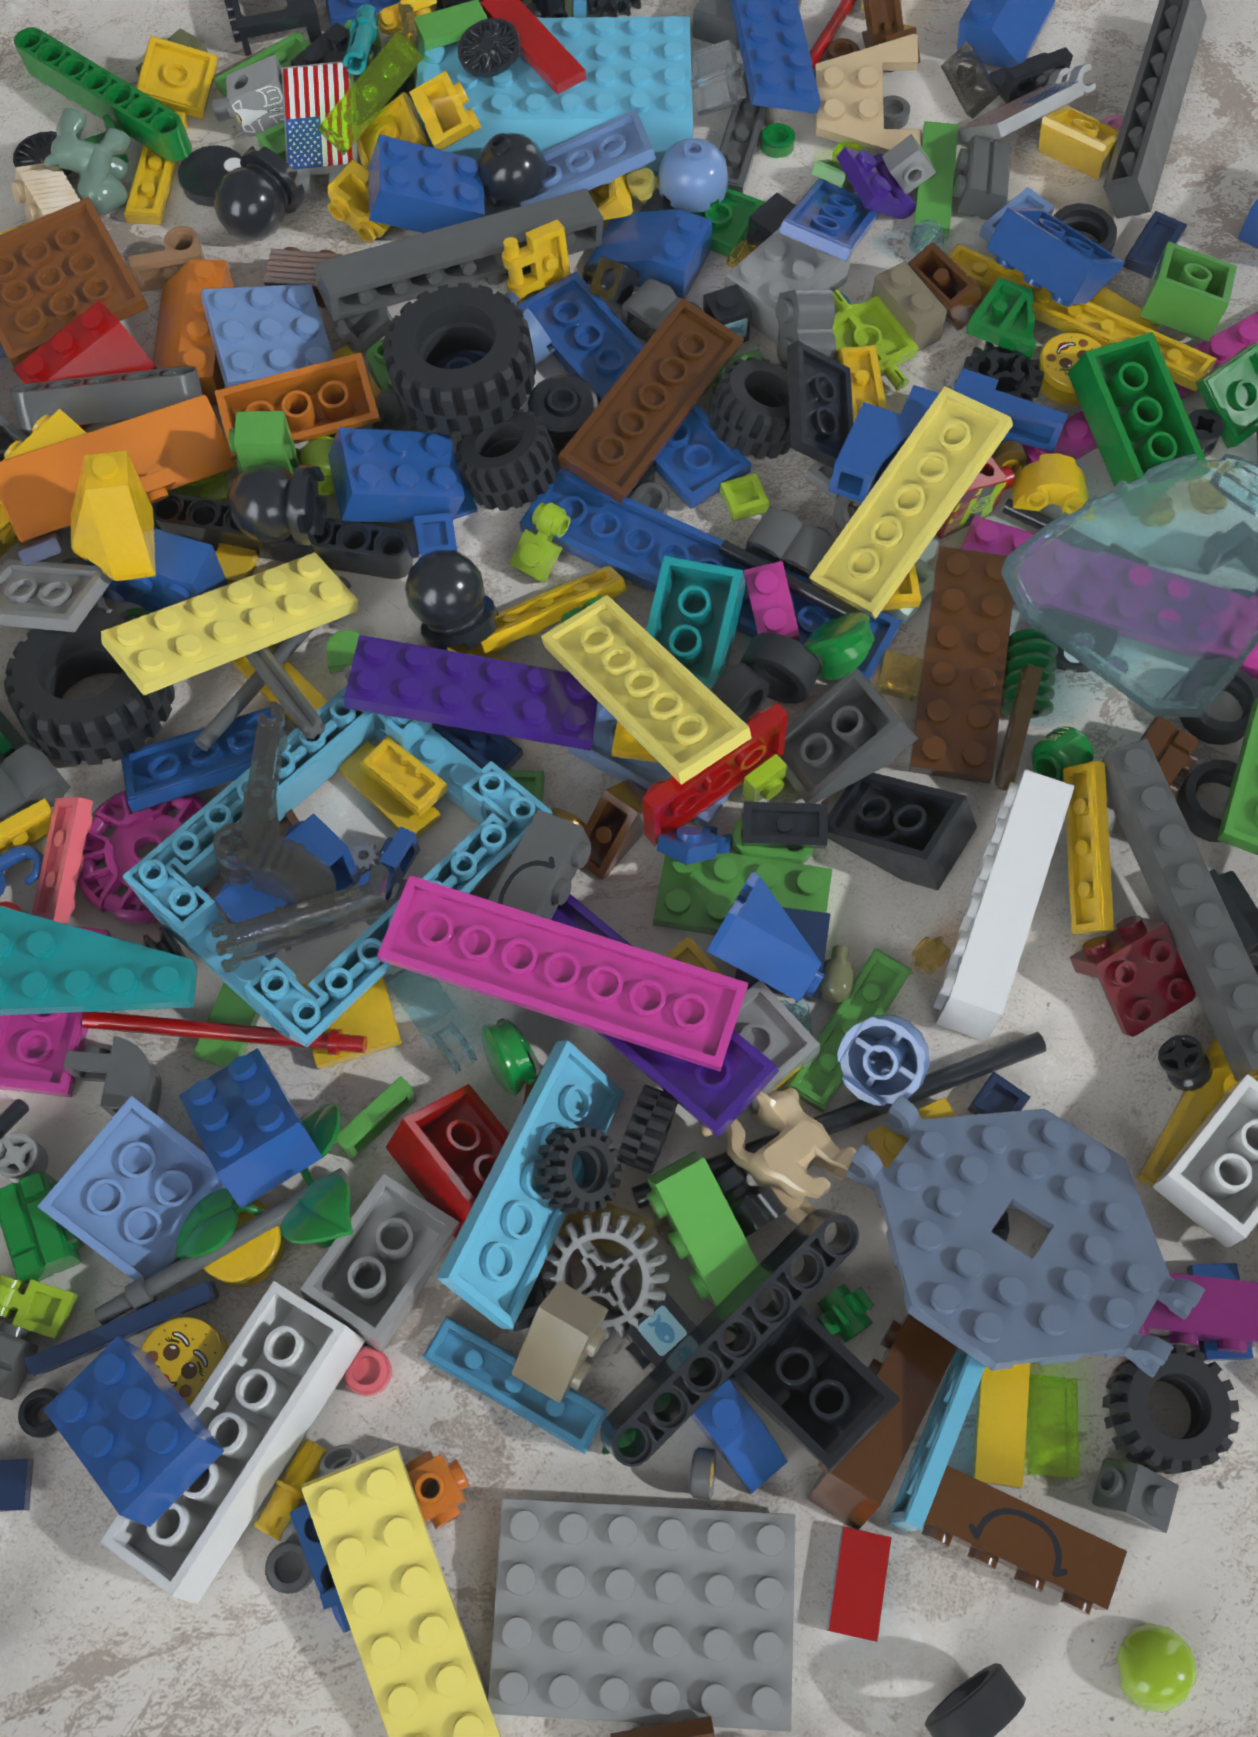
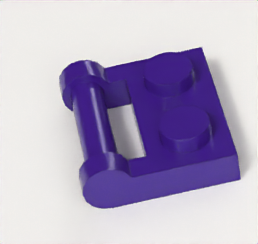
(875, 183)

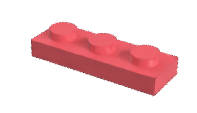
(62, 859)

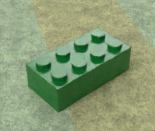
(1133, 407)

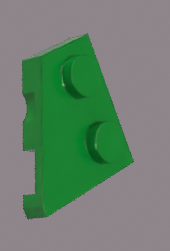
(1006, 318)

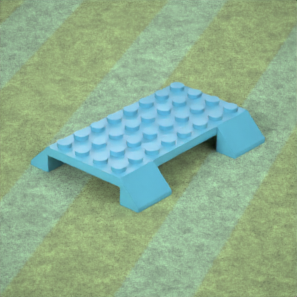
(627, 67)

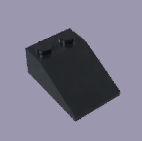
(903, 827)
(815, 1388)

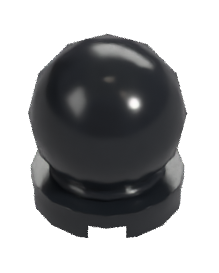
(257, 195)
(274, 503)
(450, 600)

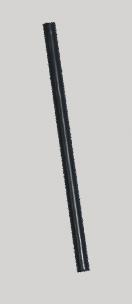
(862, 1111)

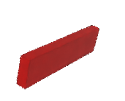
(538, 45)

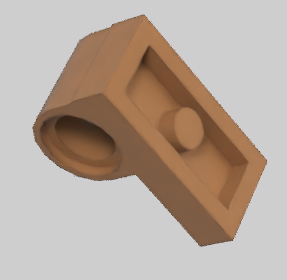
(156, 268)

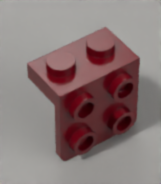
(1137, 972)

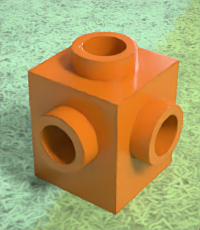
(451, 1479)

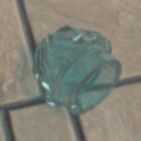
(924, 234)

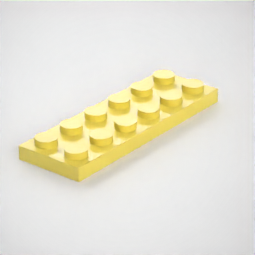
(910, 501)
(228, 623)
(646, 689)
(398, 1601)

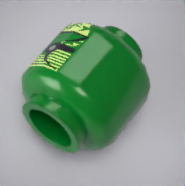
(1060, 750)

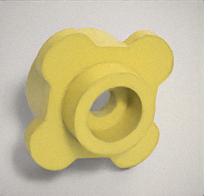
(642, 184)

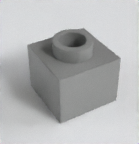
(909, 164)

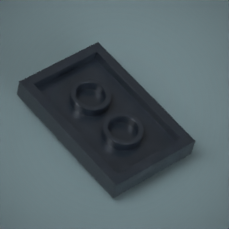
(818, 403)

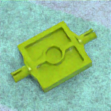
(874, 325)

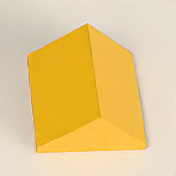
(1078, 140)

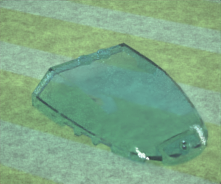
(1152, 582)

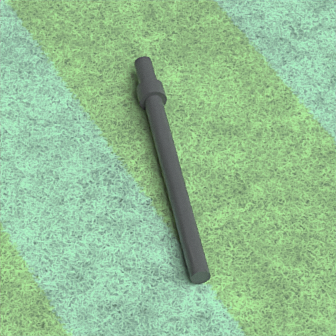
(248, 691)
(144, 1291)

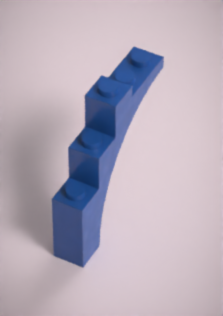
(881, 433)

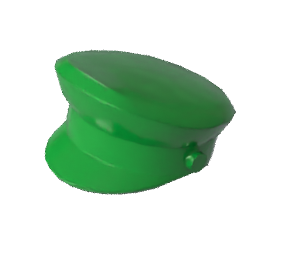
(841, 644)
(509, 1056)

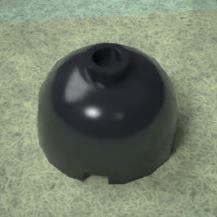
(511, 168)

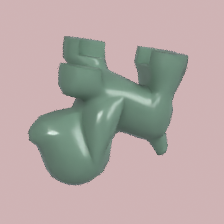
(94, 162)

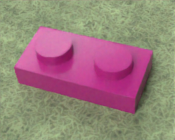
(771, 600)

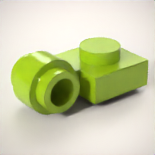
(536, 551)
(39, 1309)

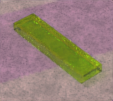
(370, 93)

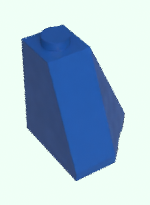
(766, 943)

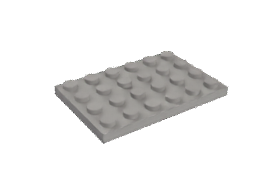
(644, 1614)

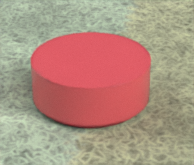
(368, 1372)

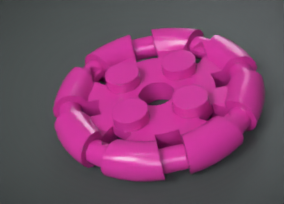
(122, 851)

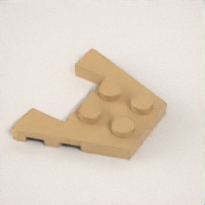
(853, 94)

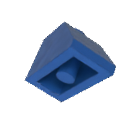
(739, 1436)

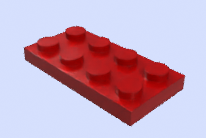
(674, 805)

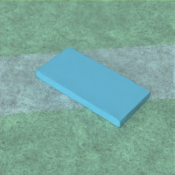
(936, 1442)

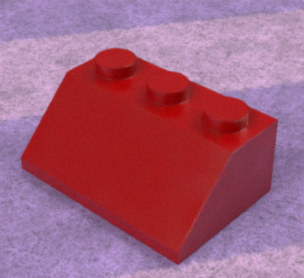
(85, 348)
(449, 1150)

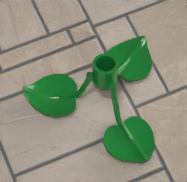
(315, 1218)

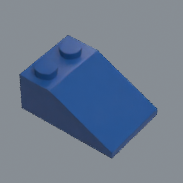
(659, 246)

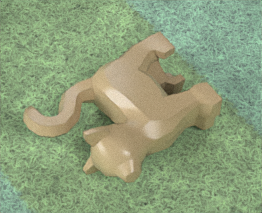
(790, 1154)

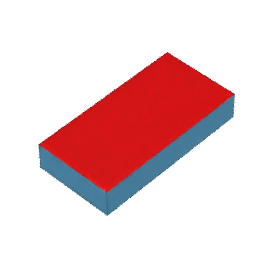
(859, 1584)

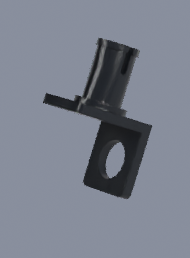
(610, 279)

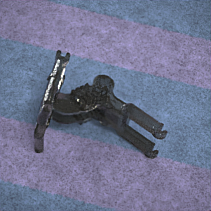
(282, 867)

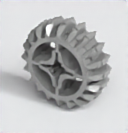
(594, 1257)

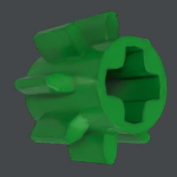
(845, 1312)

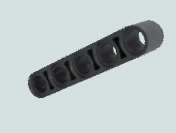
(105, 396)

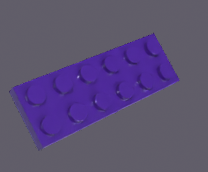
(470, 692)

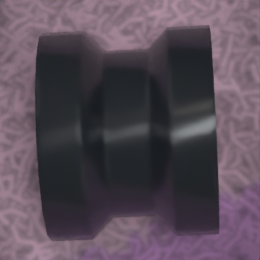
(1207, 427)
(1173, 1059)

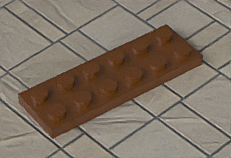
(650, 401)
(963, 667)

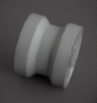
(13, 1152)

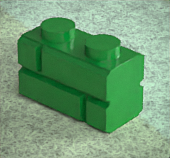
(33, 1238)

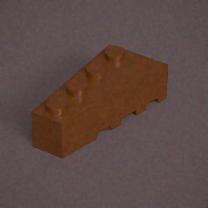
(912, 1370)

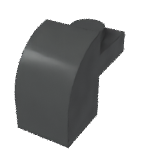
(124, 1071)

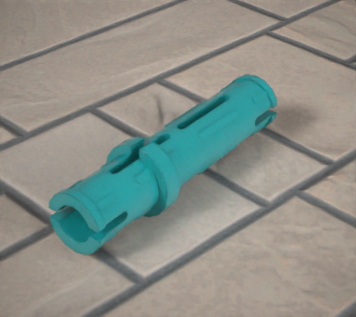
(362, 33)

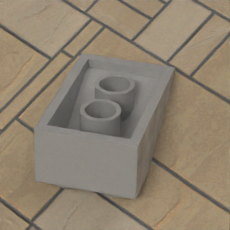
(384, 1265)

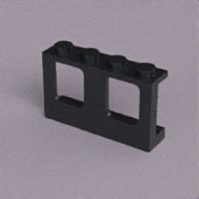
(296, 15)

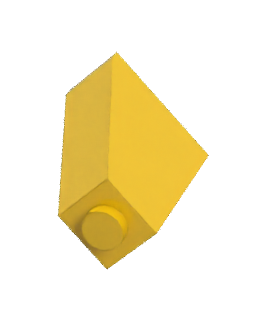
(113, 518)

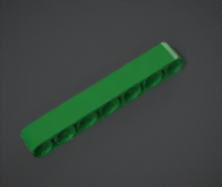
(103, 93)

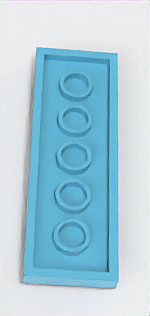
(510, 1222)

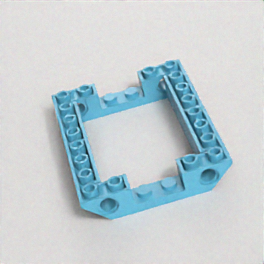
(185, 862)

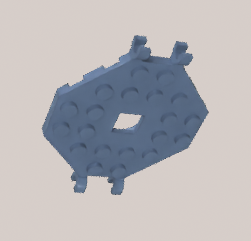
(1082, 1287)

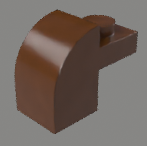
(885, 23)

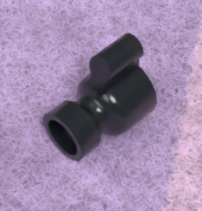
(749, 1204)

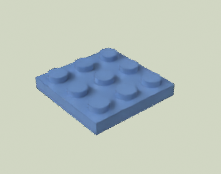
(264, 330)
(133, 1191)

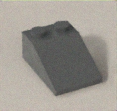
(843, 739)

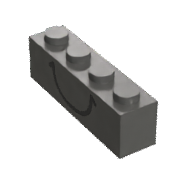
(543, 866)

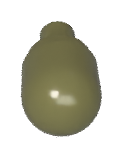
(838, 976)

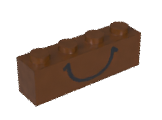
(1026, 1540)

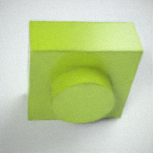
(744, 497)
(765, 780)

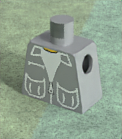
(253, 97)

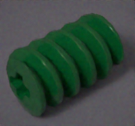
(1032, 648)

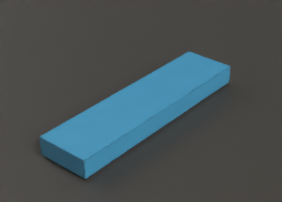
(489, 1370)

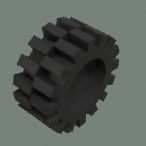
(647, 1129)
(558, 1174)

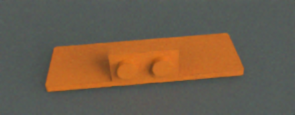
(165, 446)

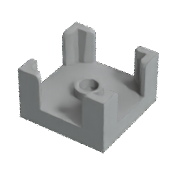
(775, 1034)

